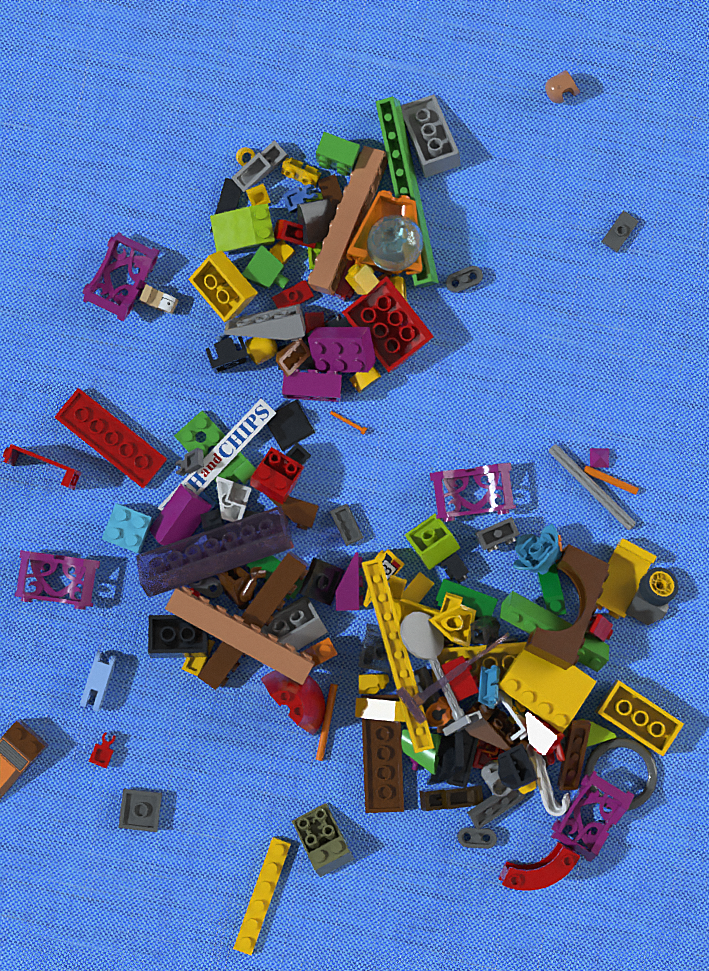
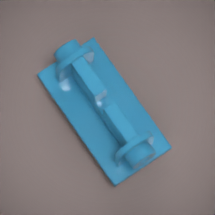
(488, 689)

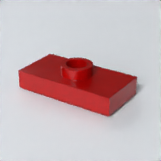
(294, 295)

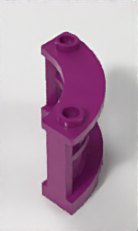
(124, 303)
(491, 471)
(83, 568)
(594, 842)

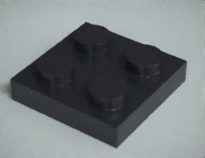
(321, 581)

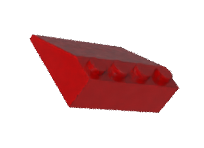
(392, 324)

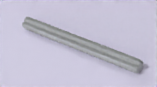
(592, 487)

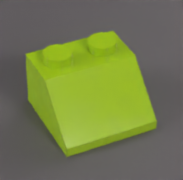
(432, 541)

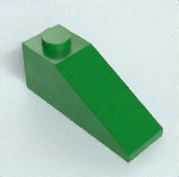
(551, 591)

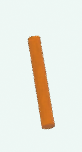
(611, 480)

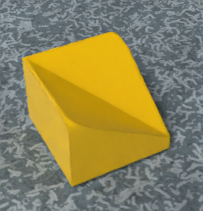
(282, 252)

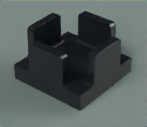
(227, 355)

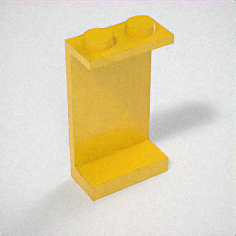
(626, 569)

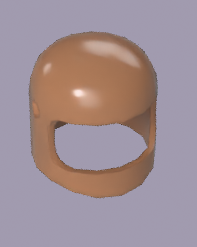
(560, 84)

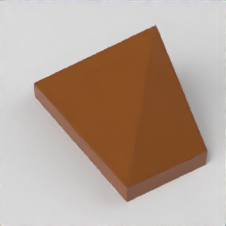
(292, 356)

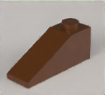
(299, 512)

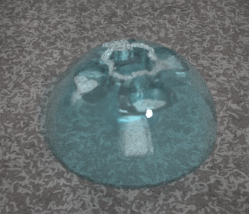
(398, 250)

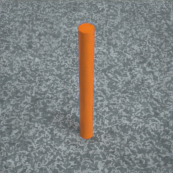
(326, 722)

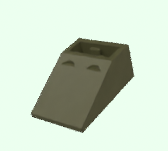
(322, 840)

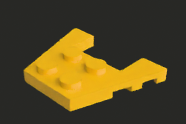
(405, 607)

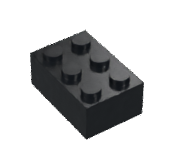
(175, 638)

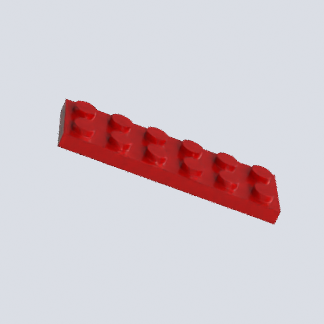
(111, 438)

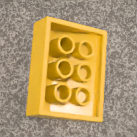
(546, 688)

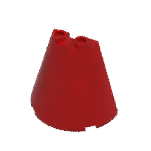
(304, 700)

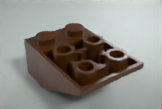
(493, 727)

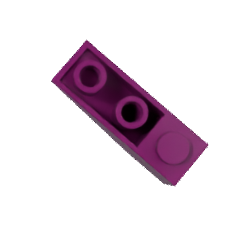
(348, 590)

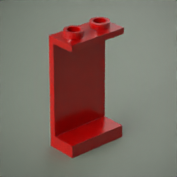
(71, 476)

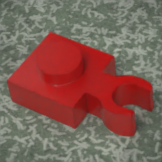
(102, 753)

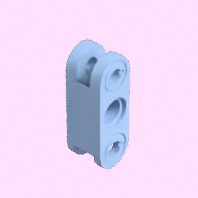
(98, 681)

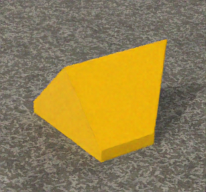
(456, 624)

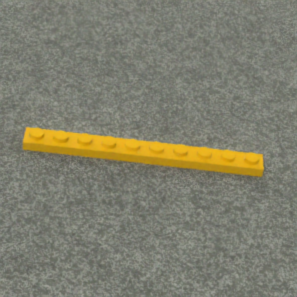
(395, 649)

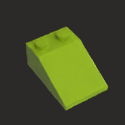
(242, 228)

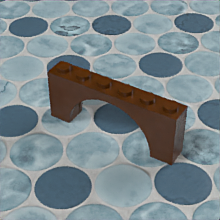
(588, 577)

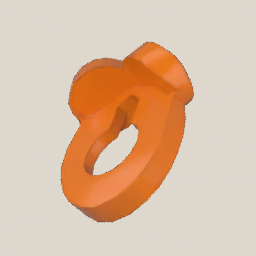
(442, 703)

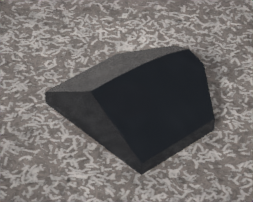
(516, 768)

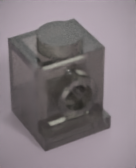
(490, 629)

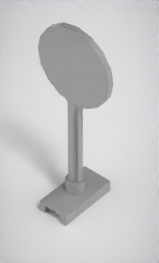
(426, 643)

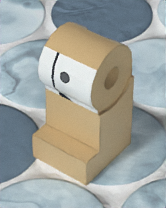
(158, 300)

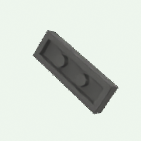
(493, 808)

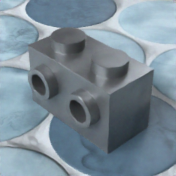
(496, 534)

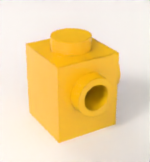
(361, 278)

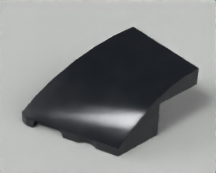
(450, 757)

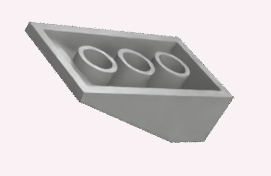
(430, 136)
(273, 324)

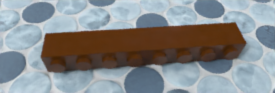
(258, 613)

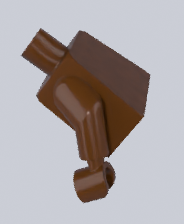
(239, 585)

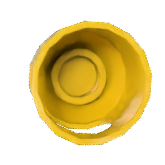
(261, 349)

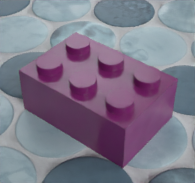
(342, 349)
(312, 386)

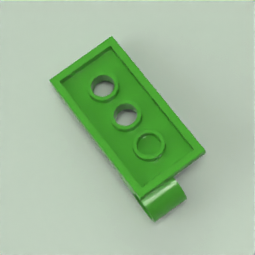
(237, 469)

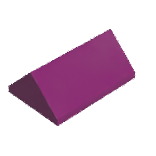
(179, 516)

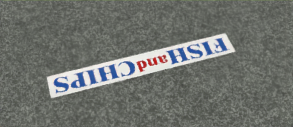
(227, 449)

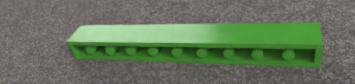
(405, 179)

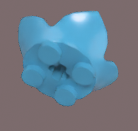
(537, 552)

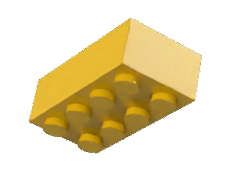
(639, 717)

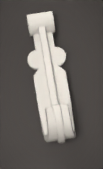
(550, 804)

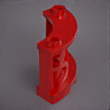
(541, 873)

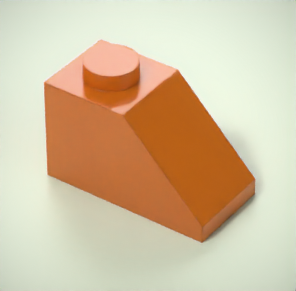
(321, 651)

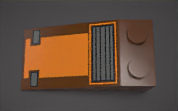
(18, 751)

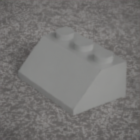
(296, 624)

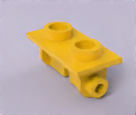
(293, 169)

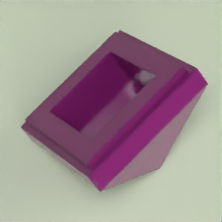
(599, 457)

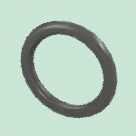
(638, 748)

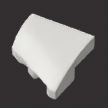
(232, 499)

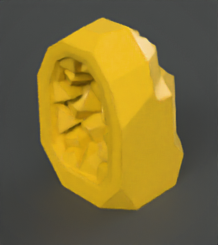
(372, 683)

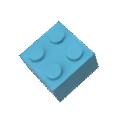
(127, 528)

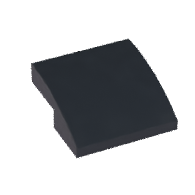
(315, 219)

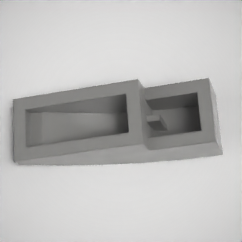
(260, 166)

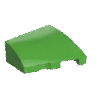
(428, 758)

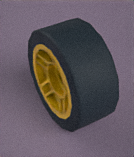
(666, 583)

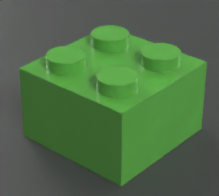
(337, 154)

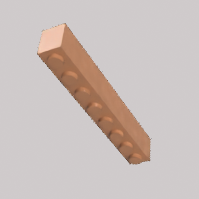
(348, 219)
(240, 635)

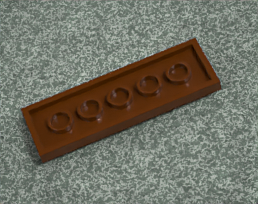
(382, 763)

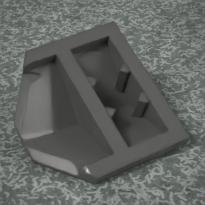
(645, 612)

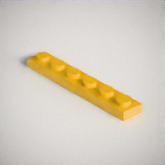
(262, 896)

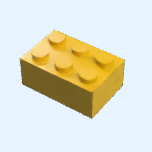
(223, 286)

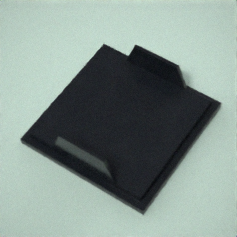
(290, 425)

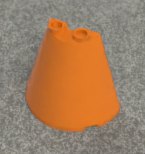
(382, 206)

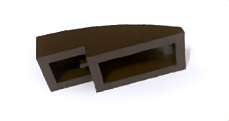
(450, 798)

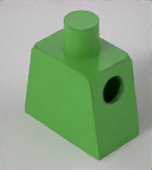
(265, 270)

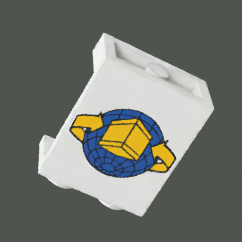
(517, 711)

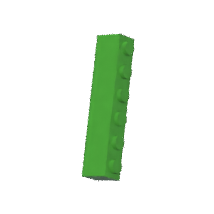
(528, 616)

